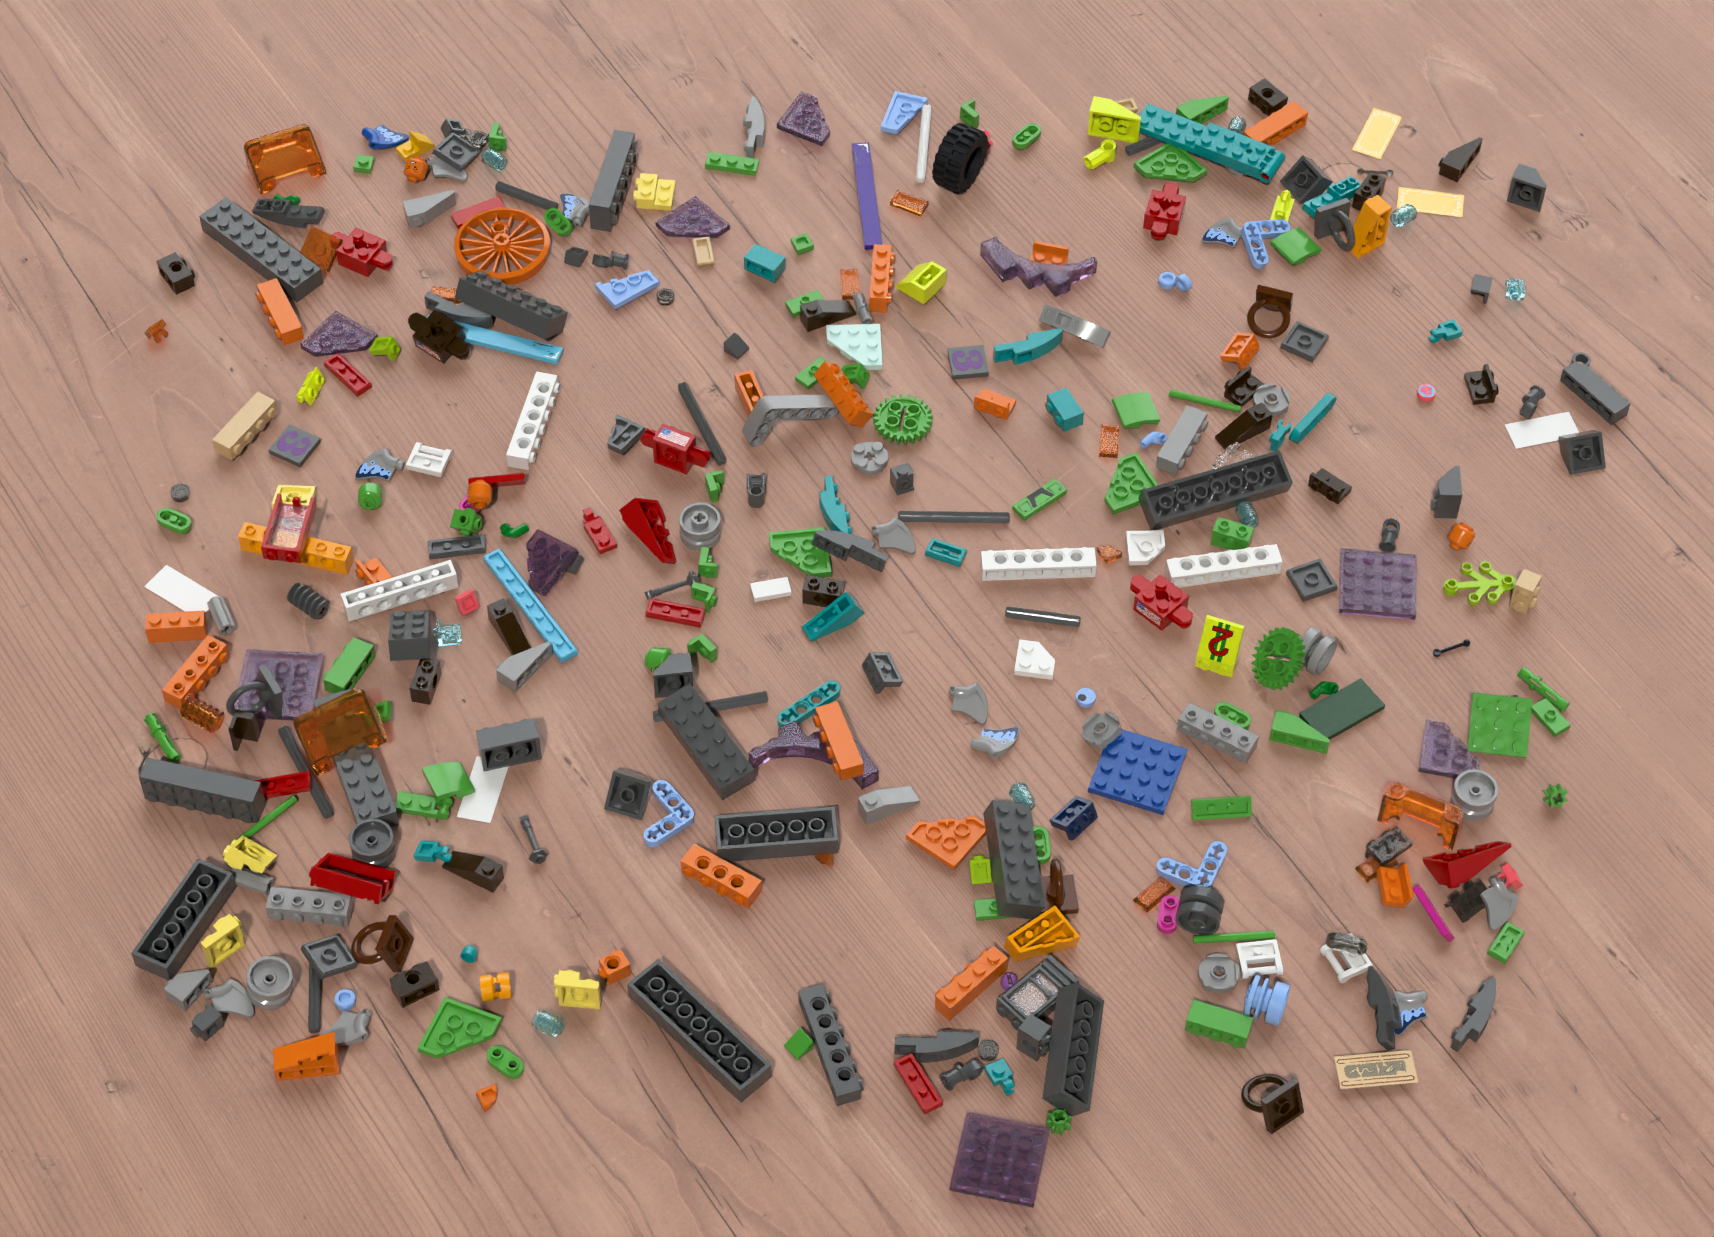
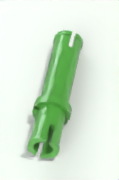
(1525, 675)
(158, 732)

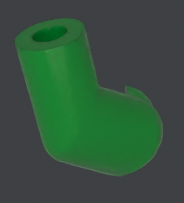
(295, 200)
(506, 531)
(1324, 688)

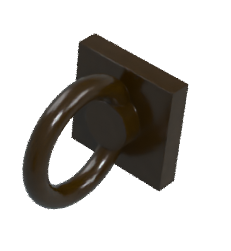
(1277, 1107)

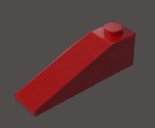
(647, 521)
(1461, 867)

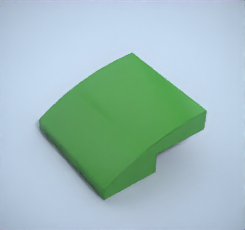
(1295, 246)
(1135, 410)
(448, 780)

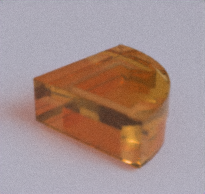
(1108, 553)
(825, 859)

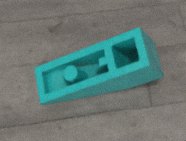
(834, 617)

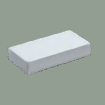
(770, 589)

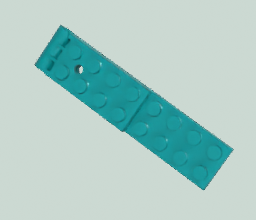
(1212, 143)

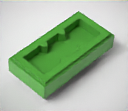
(794, 304)
(806, 376)
(1550, 717)
(986, 910)
(1506, 943)

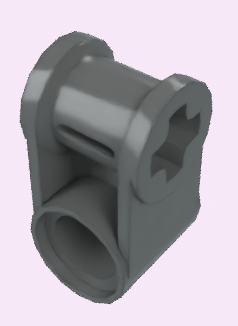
(756, 490)

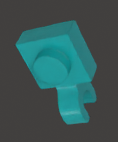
(1447, 329)
(1278, 437)
(430, 850)
(1000, 1075)

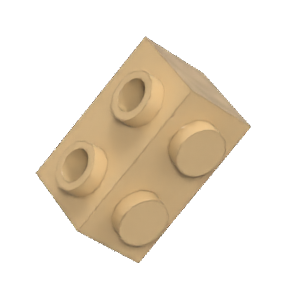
(1525, 592)

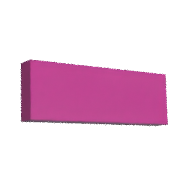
(1433, 913)

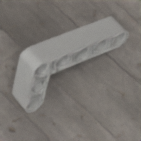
(785, 408)

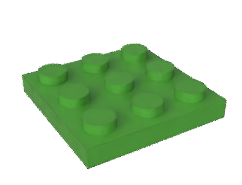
(1499, 725)

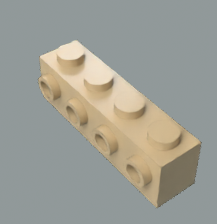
(245, 425)

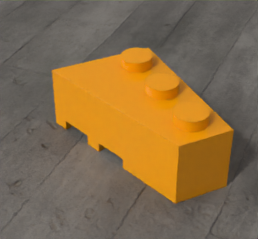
(1371, 226)
(1042, 936)

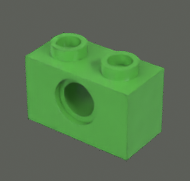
(1231, 535)

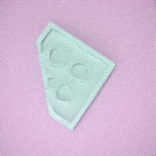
(858, 343)

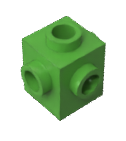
(466, 521)

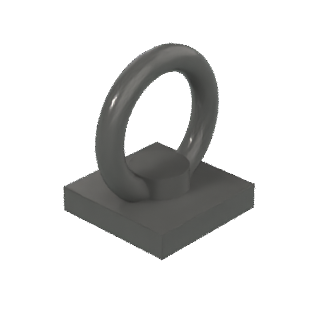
(1333, 219)
(267, 691)

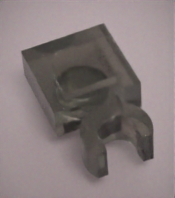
(477, 138)

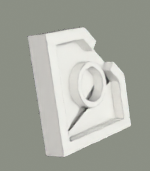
(1144, 546)
(1034, 661)

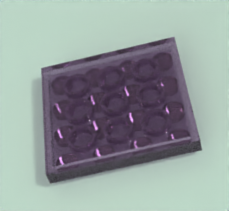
(1377, 583)
(294, 672)
(999, 1159)

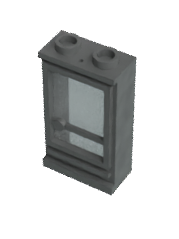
(1034, 993)

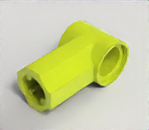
(1103, 154)

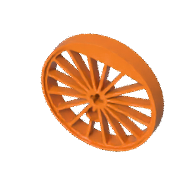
(503, 244)

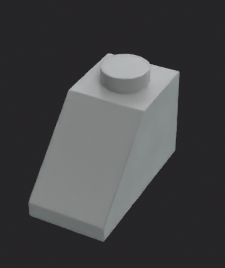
(187, 987)

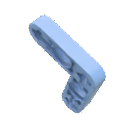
(1257, 236)
(674, 816)
(1196, 875)

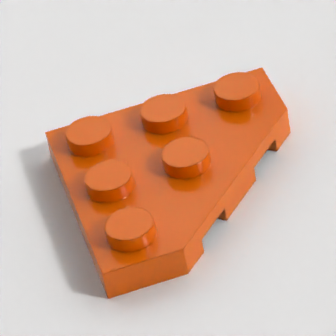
(948, 838)

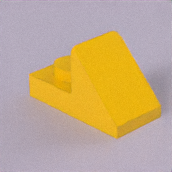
(416, 146)

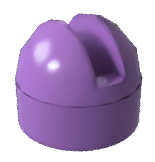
(1004, 981)

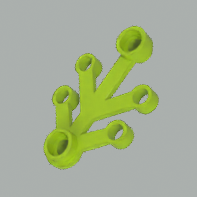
(1483, 584)

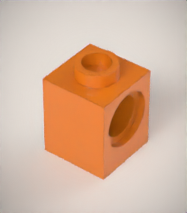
(615, 959)

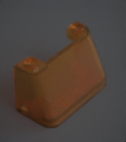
(283, 155)
(338, 727)
(1420, 805)

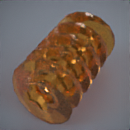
(201, 714)

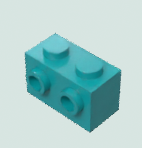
(764, 263)
(1064, 409)

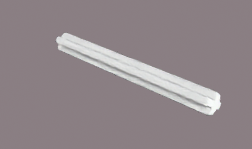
(923, 143)

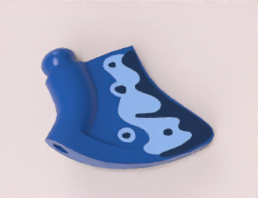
(383, 138)

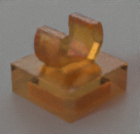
(157, 328)

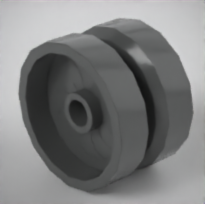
(372, 842)
(1200, 910)

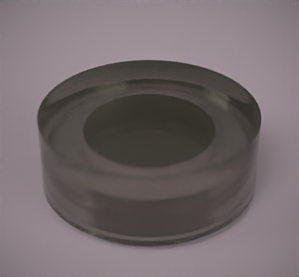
(665, 296)
(180, 493)
(988, 1050)

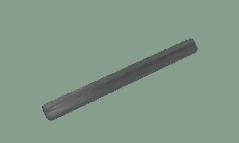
(701, 423)
(954, 517)
(729, 703)
(303, 766)

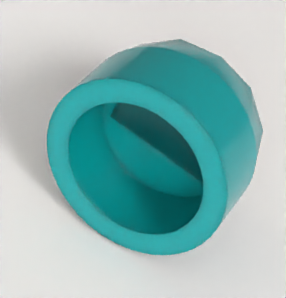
(469, 954)

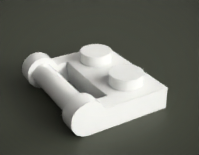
(428, 463)
(1259, 952)
(1356, 963)

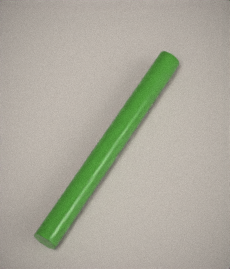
(1205, 401)
(269, 817)
(1233, 937)

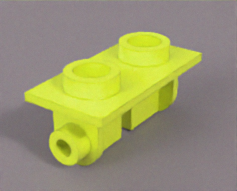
(1282, 206)
(311, 387)

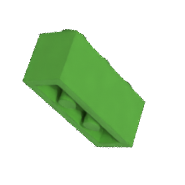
(349, 666)
(1219, 1024)

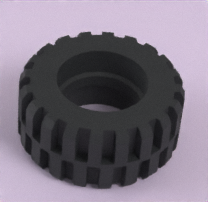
(960, 157)

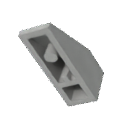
(427, 208)
(522, 666)
(885, 802)

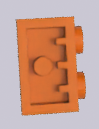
(1049, 253)
(1241, 349)
(994, 404)
(371, 571)
(1395, 886)

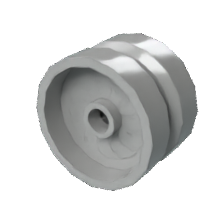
(700, 526)
(1318, 650)
(1475, 794)
(269, 983)

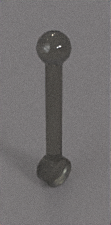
(1389, 173)

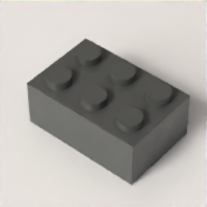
(409, 635)
(508, 744)

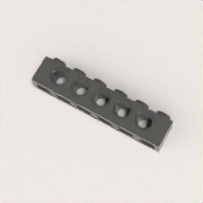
(842, 1091)

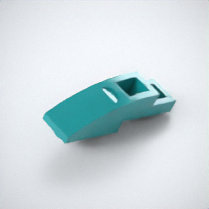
(1335, 192)
(1033, 347)
(831, 509)

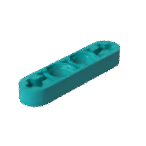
(1312, 418)
(806, 703)

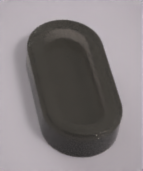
(1346, 943)

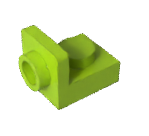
(385, 346)
(980, 870)

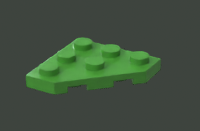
(1170, 164)
(1127, 483)
(796, 549)
(457, 1028)

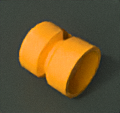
(487, 985)

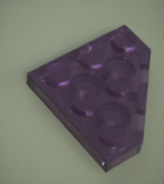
(805, 120)
(693, 220)
(339, 336)
(547, 560)
(1443, 752)

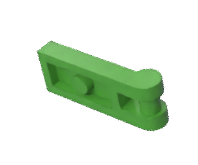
(422, 805)

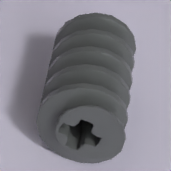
(308, 601)

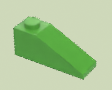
(1203, 109)
(1295, 732)

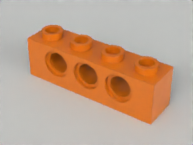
(716, 867)

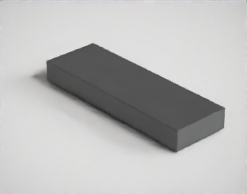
(456, 546)

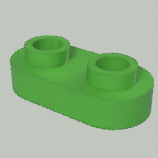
(1026, 136)
(559, 222)
(176, 521)
(1233, 714)
(1043, 845)
(504, 1061)

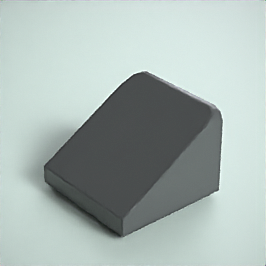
(452, 126)
(575, 256)
(735, 346)

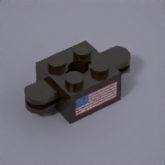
(431, 340)

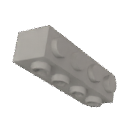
(1181, 440)
(1217, 733)
(309, 906)

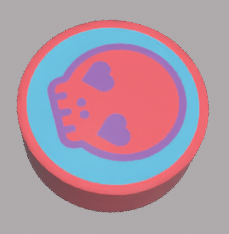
(1426, 392)

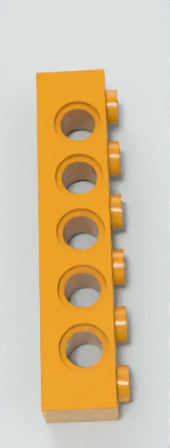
(316, 553)

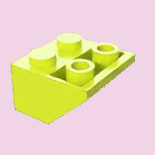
(923, 281)

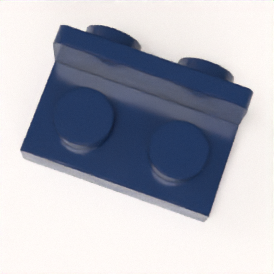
(1074, 817)

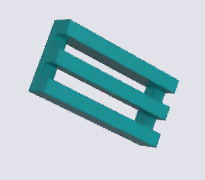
(945, 554)

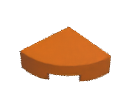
(487, 1096)

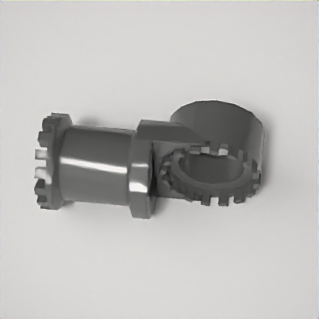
(614, 259)
(1531, 401)
(1389, 535)
(958, 1074)

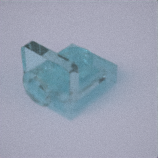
(1514, 289)
(447, 634)

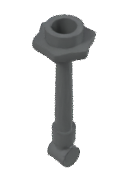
(658, 591)
(538, 855)

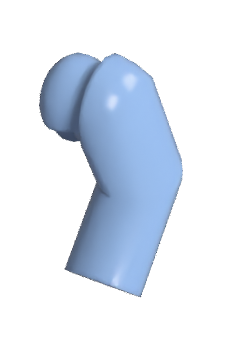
(1153, 438)

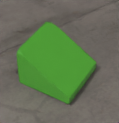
(799, 1044)

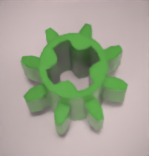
(1556, 800)
(1058, 1121)

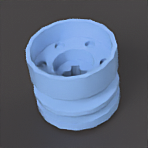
(1266, 1000)

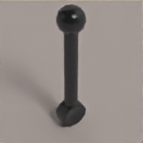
(1437, 652)

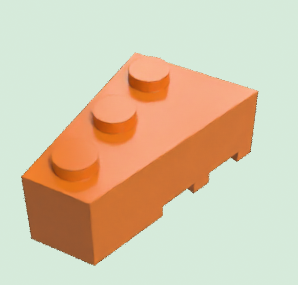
(307, 1058)

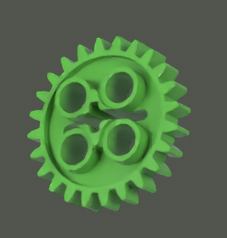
(889, 416)
(1277, 672)

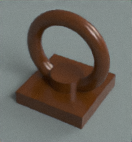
(1273, 300)
(1059, 890)
(391, 947)

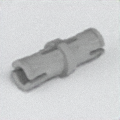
(862, 308)

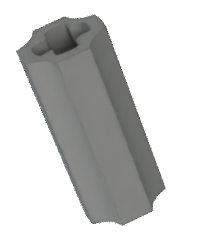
(221, 615)
(253, 880)

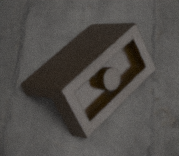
(243, 727)

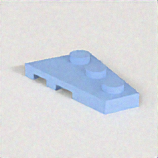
(901, 111)
(625, 290)

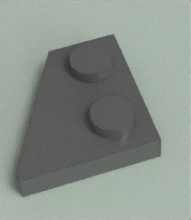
(624, 435)

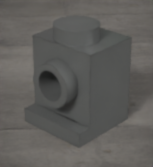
(901, 479)
(207, 1023)

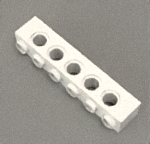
(533, 420)
(1038, 564)
(1224, 566)
(399, 590)

